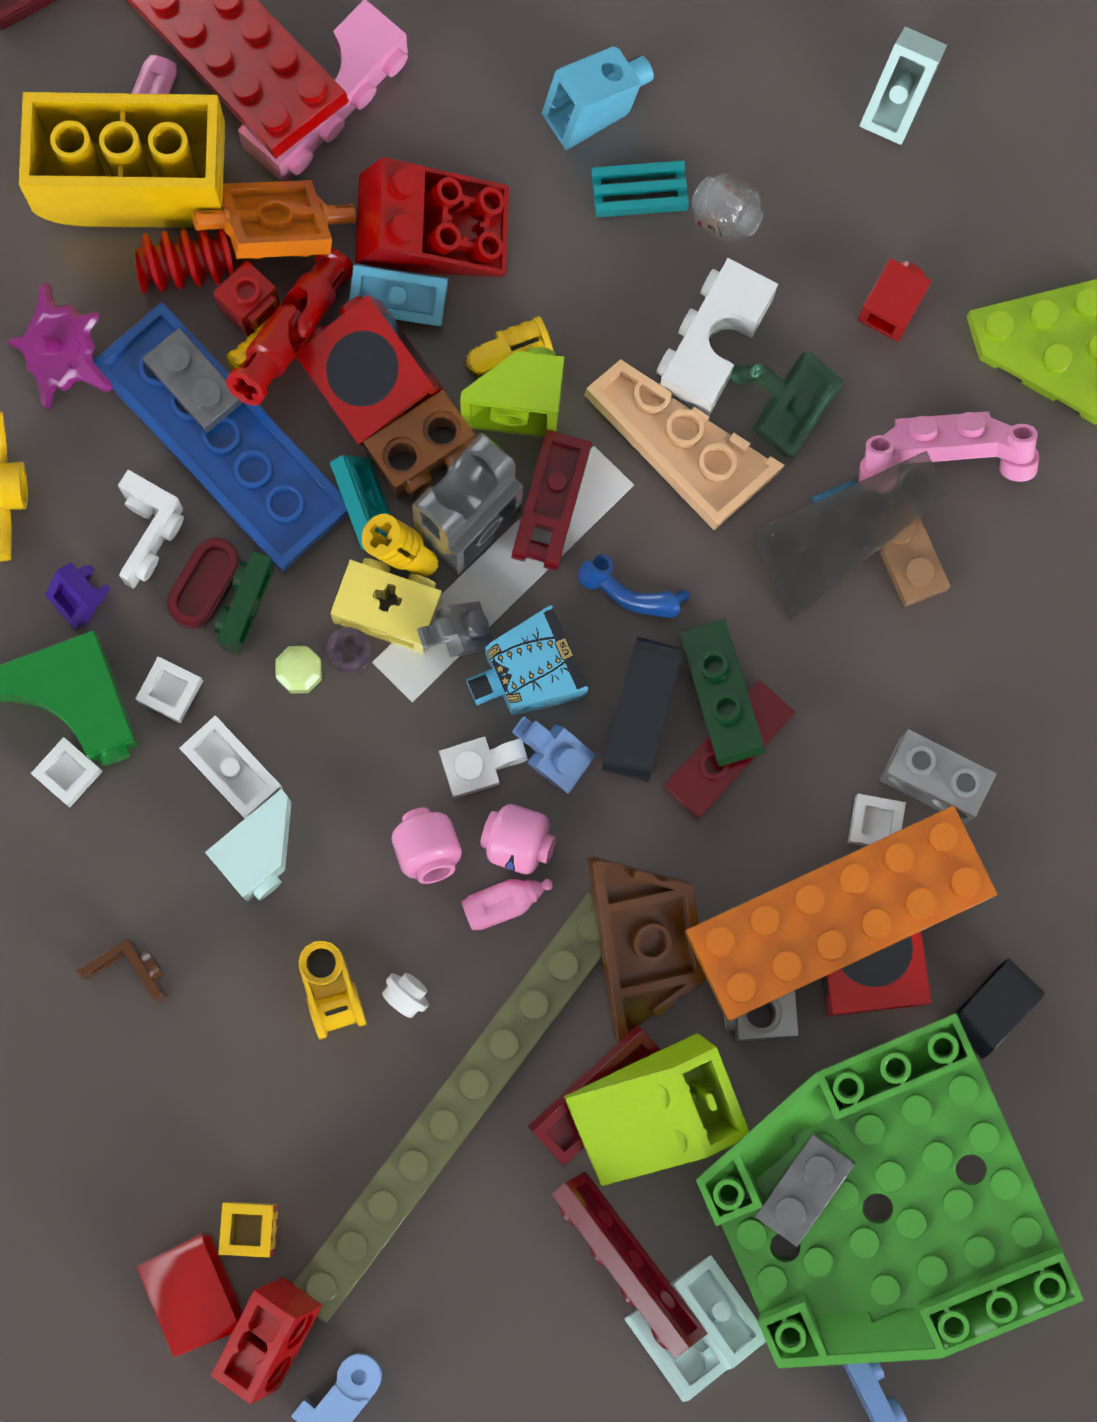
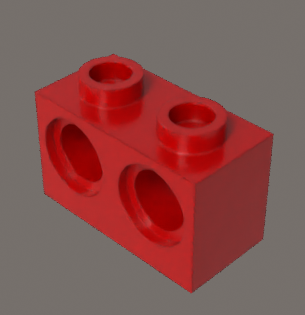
(266, 1340)

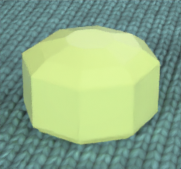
(298, 669)

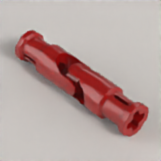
(289, 327)

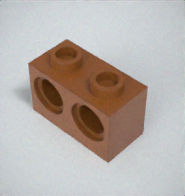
(412, 436)

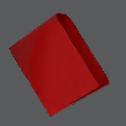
(191, 1294)

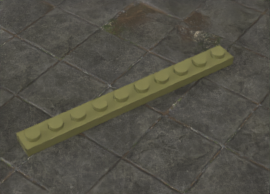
(453, 1112)

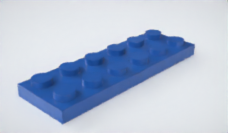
(240, 462)

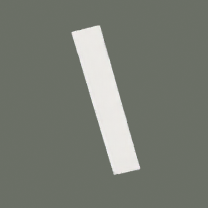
(500, 580)

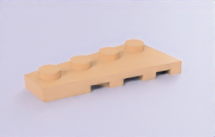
(696, 457)

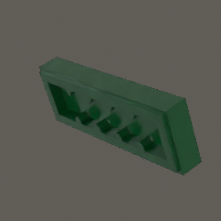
(722, 692)

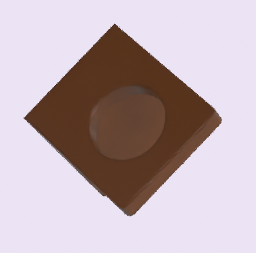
(143, 964)

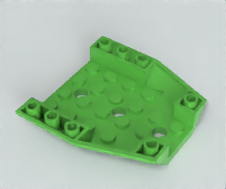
(948, 1259)

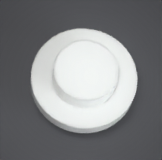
(406, 994)

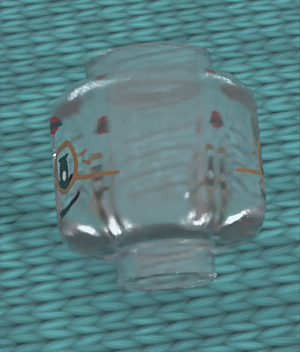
(727, 207)

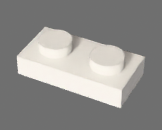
(230, 767)

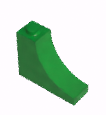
(79, 689)

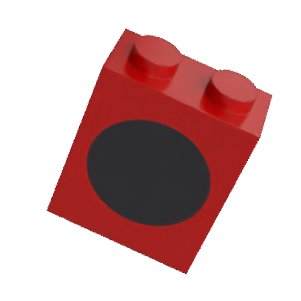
(367, 368)
(880, 981)

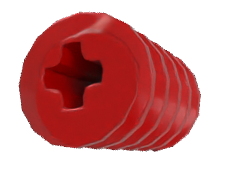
(184, 259)

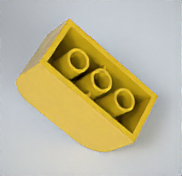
(121, 158)

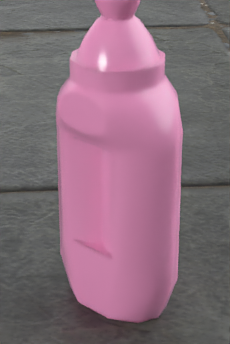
(155, 76)
(502, 901)

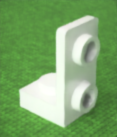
(148, 499)

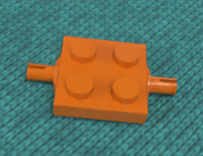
(275, 219)

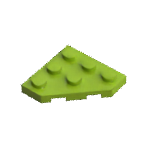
(1045, 343)

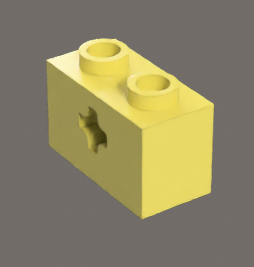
(359, 604)

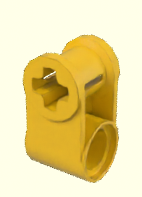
(330, 992)

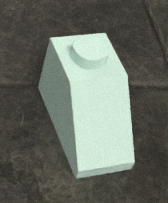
(903, 85)
(256, 849)

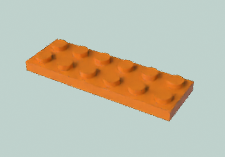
(840, 913)

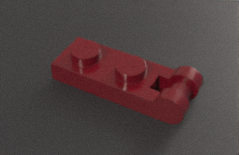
(552, 498)

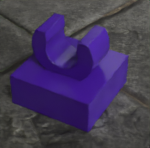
(75, 595)

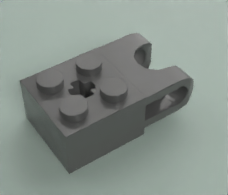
(469, 504)

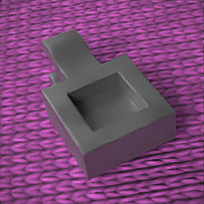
(460, 627)

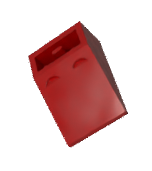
(431, 221)

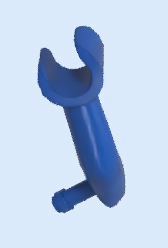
(597, 575)

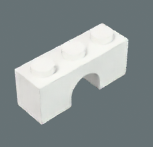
(733, 301)

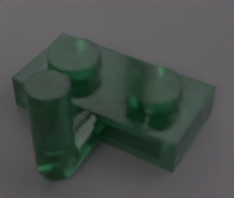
(795, 401)

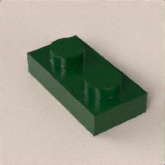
(251, 584)

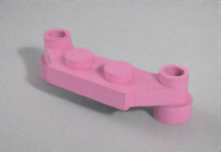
(955, 438)

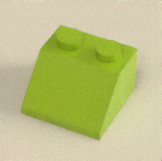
(517, 394)

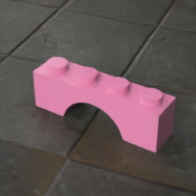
(368, 52)

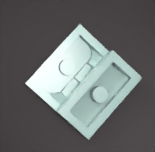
(724, 1316)

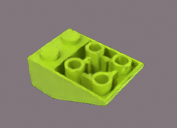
(658, 1112)

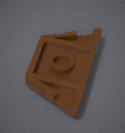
(643, 940)

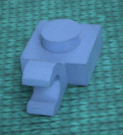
(557, 753)

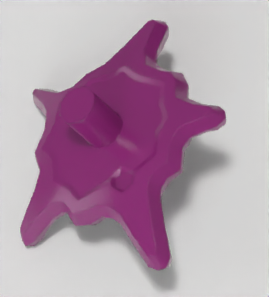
(59, 347)

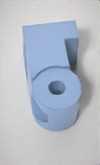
(355, 1385)

